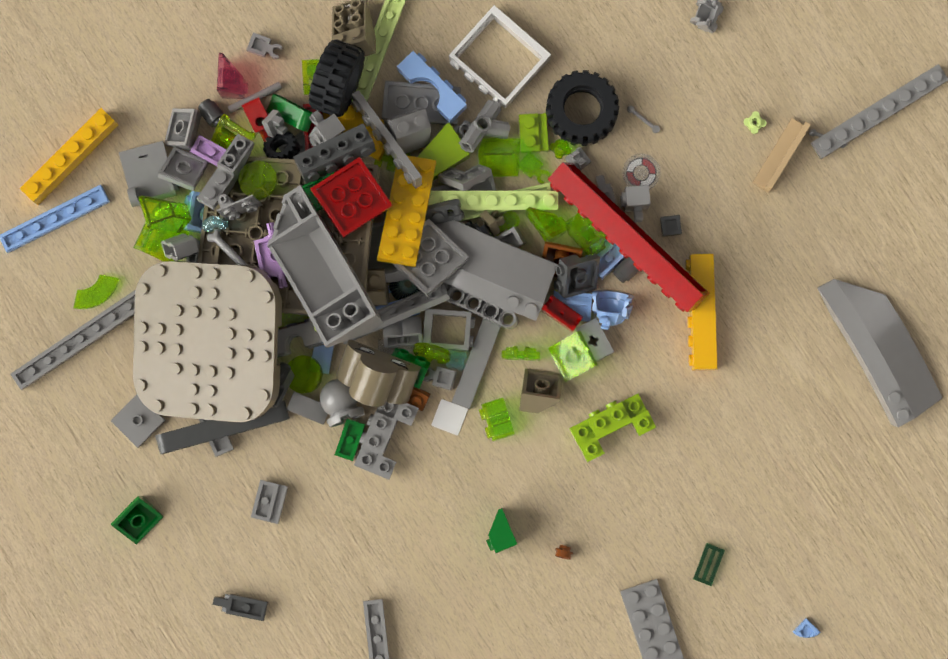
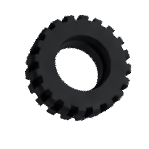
(336, 78)
(589, 84)

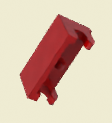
(562, 313)

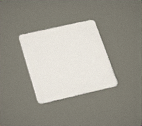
(449, 417)

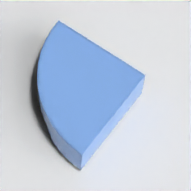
(806, 629)

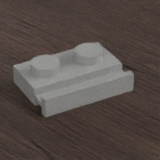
(269, 502)

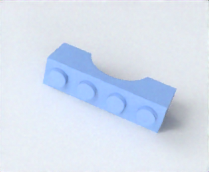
(415, 69)

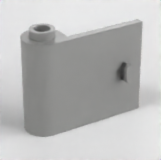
(143, 172)

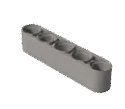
(481, 310)

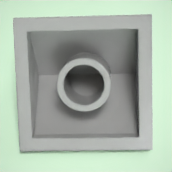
(183, 128)

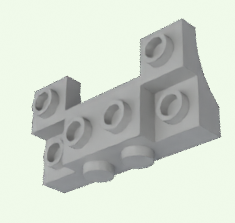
(378, 436)

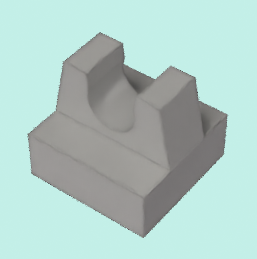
(274, 124)
(578, 158)

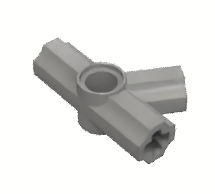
(490, 126)

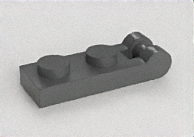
(439, 213)

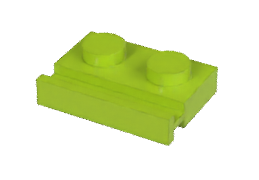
(533, 132)

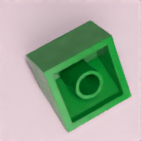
(500, 534)

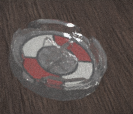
(641, 170)

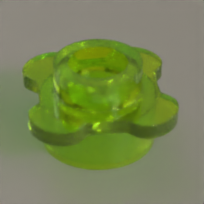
(560, 143)

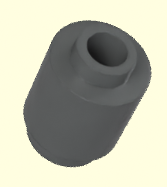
(210, 112)
(625, 270)

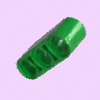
(291, 112)

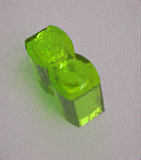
(497, 419)

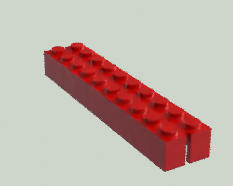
(628, 237)

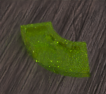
(97, 294)

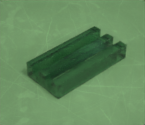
(715, 568)

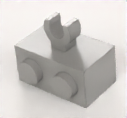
(325, 128)
(636, 199)

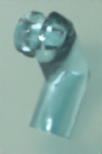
(212, 222)

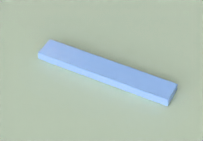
(54, 218)

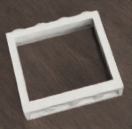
(515, 31)

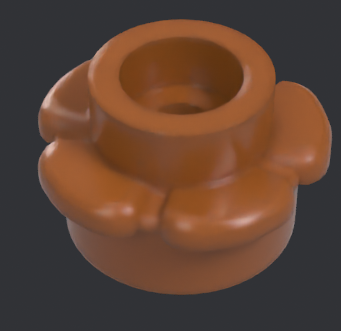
(563, 552)

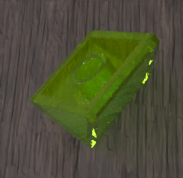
(500, 156)

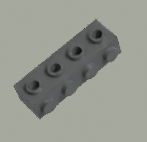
(334, 153)

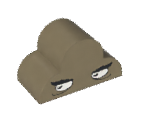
(376, 376)

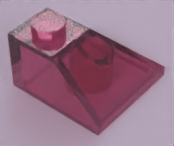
(229, 80)

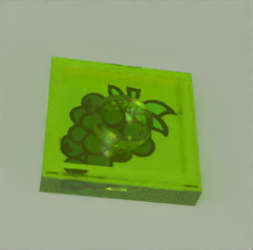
(572, 356)

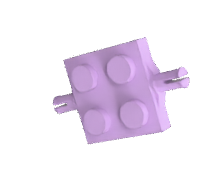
(266, 259)

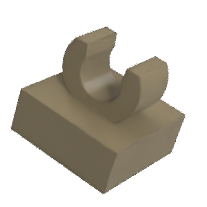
(492, 221)

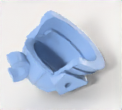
(611, 307)

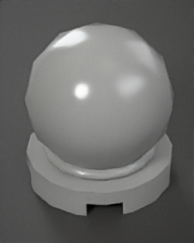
(339, 403)

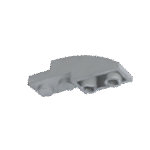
(227, 172)

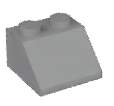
(410, 130)

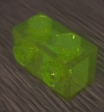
(585, 234)

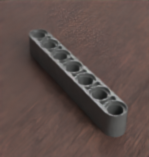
(214, 430)

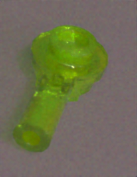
(511, 220)

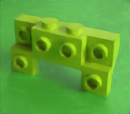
(605, 422)

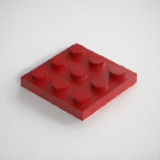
(351, 197)

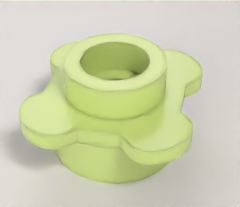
(754, 127)

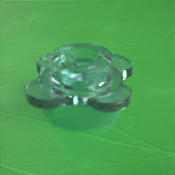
(461, 358)

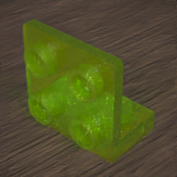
(150, 241)

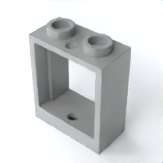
(470, 323)

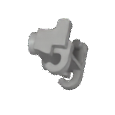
(707, 15)

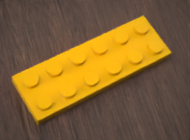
(407, 215)

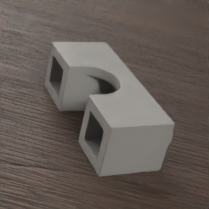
(305, 330)

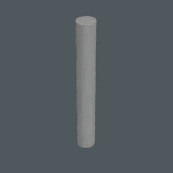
(261, 94)

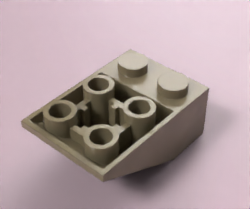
(354, 25)

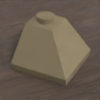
(540, 390)

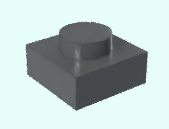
(671, 225)

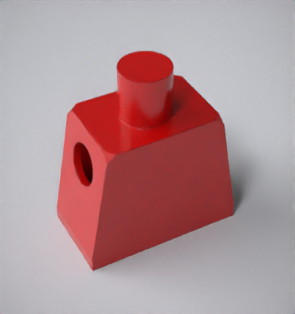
(255, 110)

